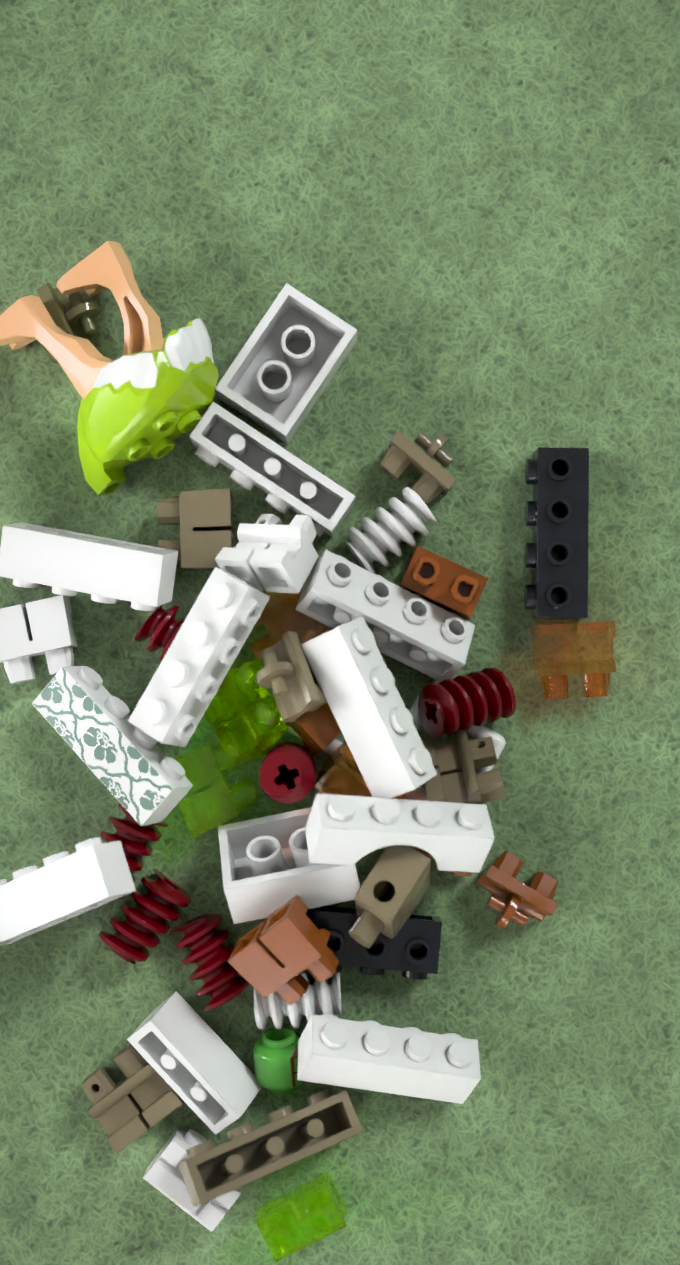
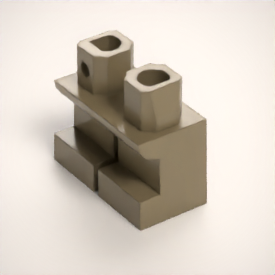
(198, 511)
(456, 766)
(133, 1102)

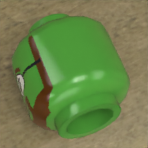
(277, 1060)

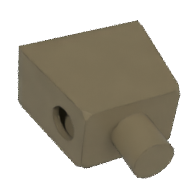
(390, 893)

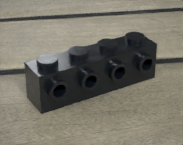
(558, 533)
(411, 951)

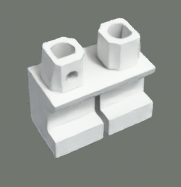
(272, 553)
(36, 630)

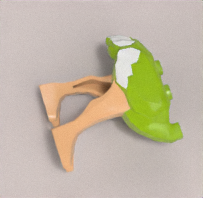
(129, 404)

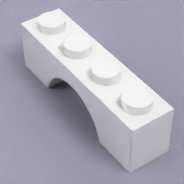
(349, 827)

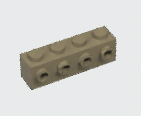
(262, 1151)

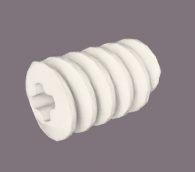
(390, 530)
(318, 1000)

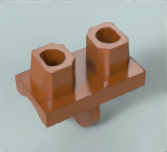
(513, 898)

